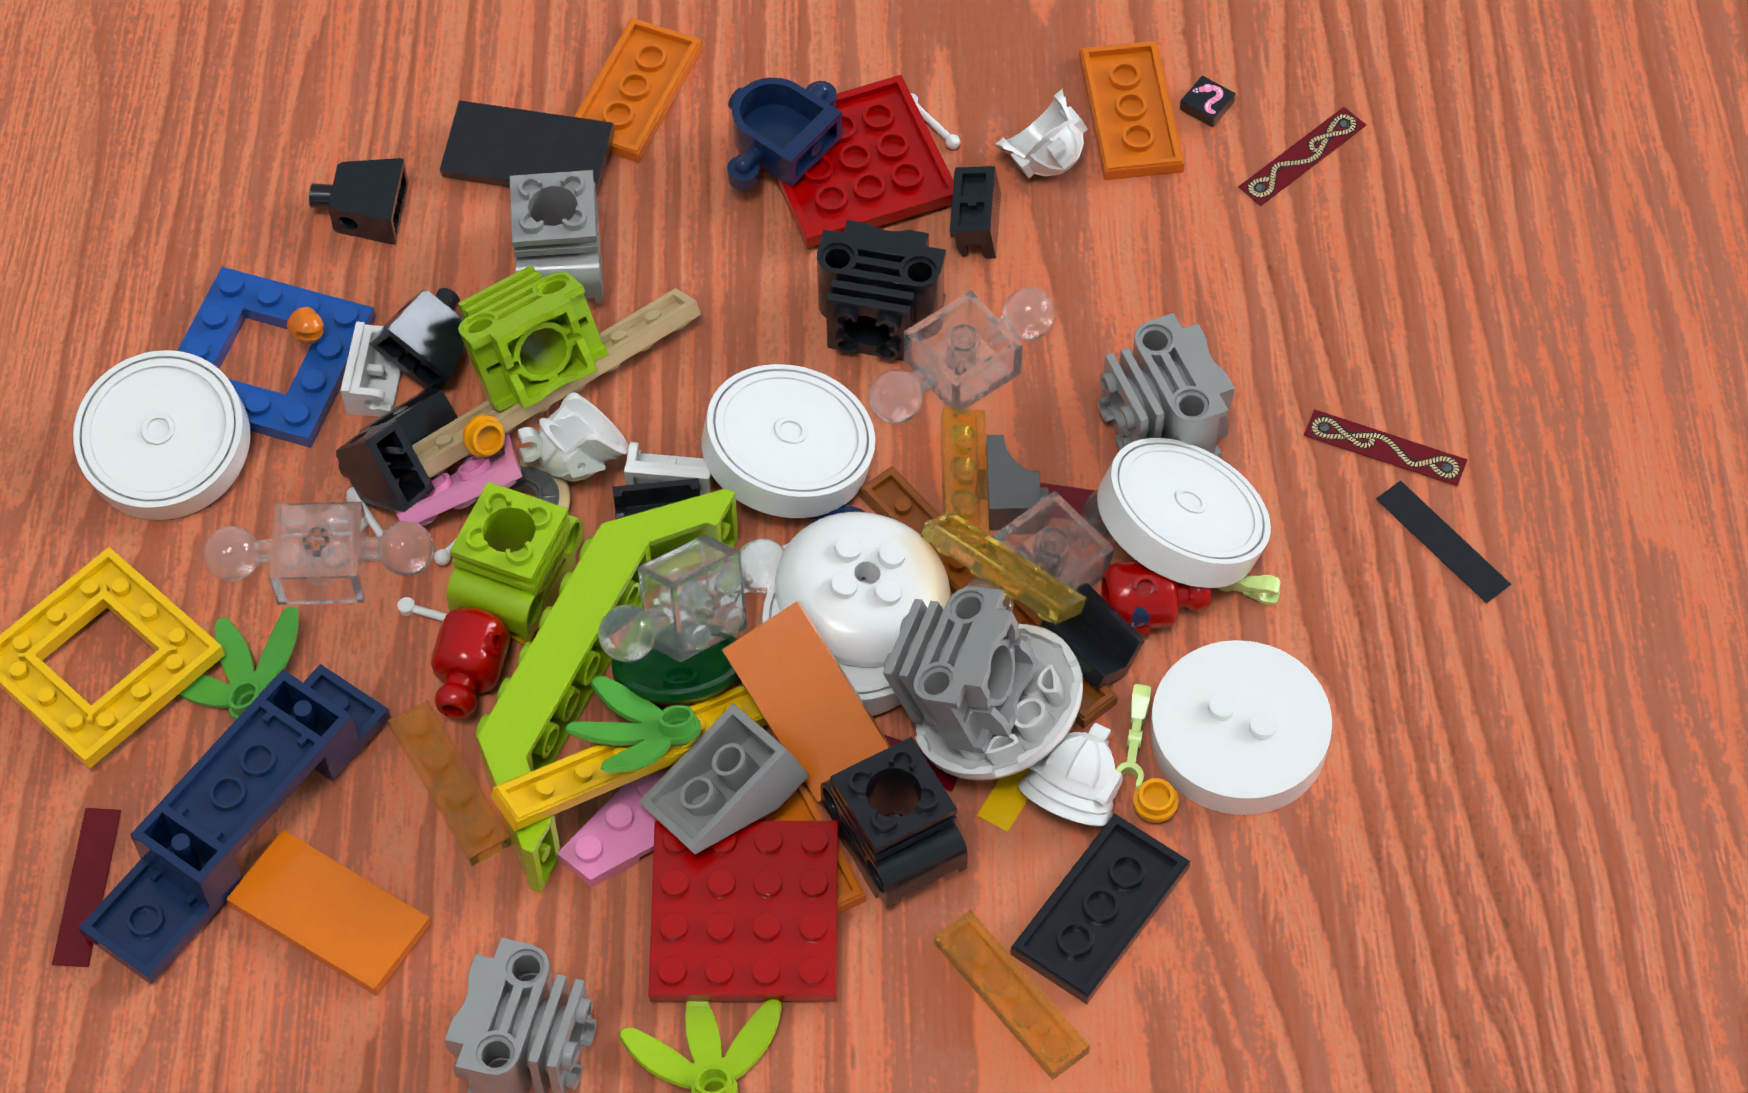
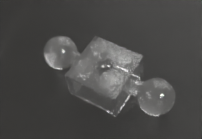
(962, 353)
(1058, 542)
(319, 552)
(690, 599)

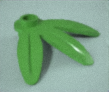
(239, 666)
(650, 732)

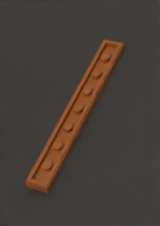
(895, 498)

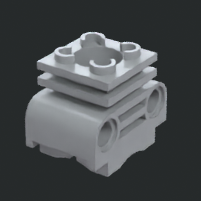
(558, 226)
(1166, 388)
(962, 667)
(520, 1024)

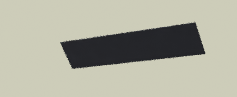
(1443, 541)

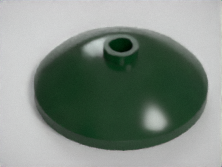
(675, 682)

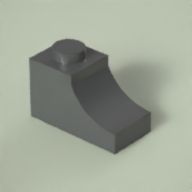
(1010, 486)

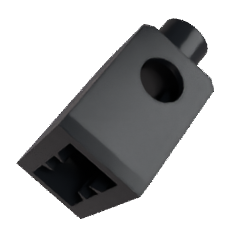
(365, 198)
(424, 338)
(384, 467)

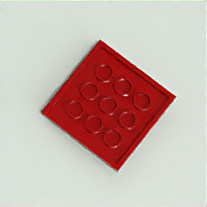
(877, 170)
(746, 915)

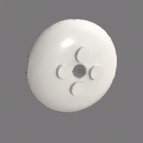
(825, 572)
(1042, 721)

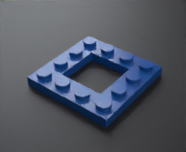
(304, 408)

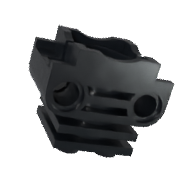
(877, 287)
(896, 851)

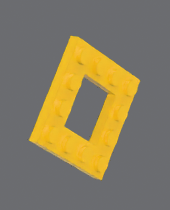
(96, 729)

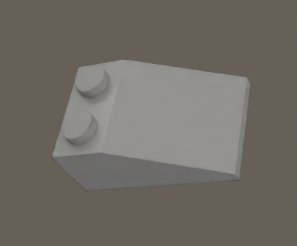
(724, 782)

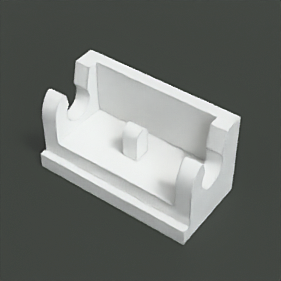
(369, 377)
(653, 468)

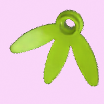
(710, 1070)

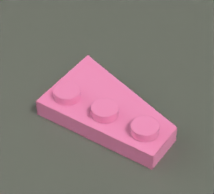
(466, 484)
(613, 836)

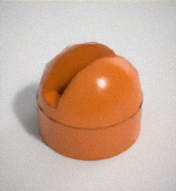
(305, 325)

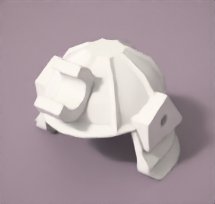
(1050, 142)
(573, 440)
(1076, 778)

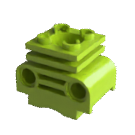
(529, 336)
(513, 557)

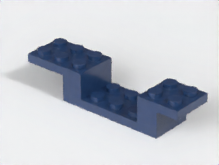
(219, 806)

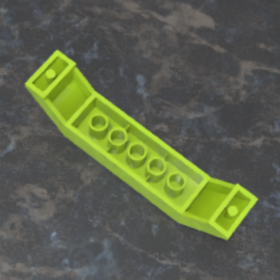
(566, 654)

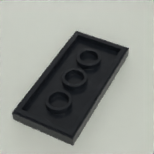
(501, 142)
(1100, 908)

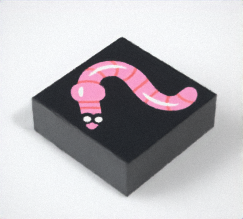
(1207, 101)

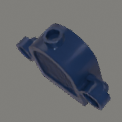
(781, 129)

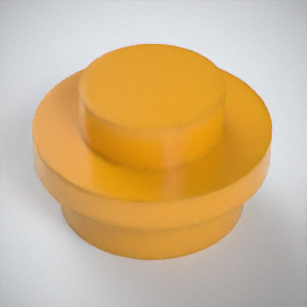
(483, 436)
(1155, 800)

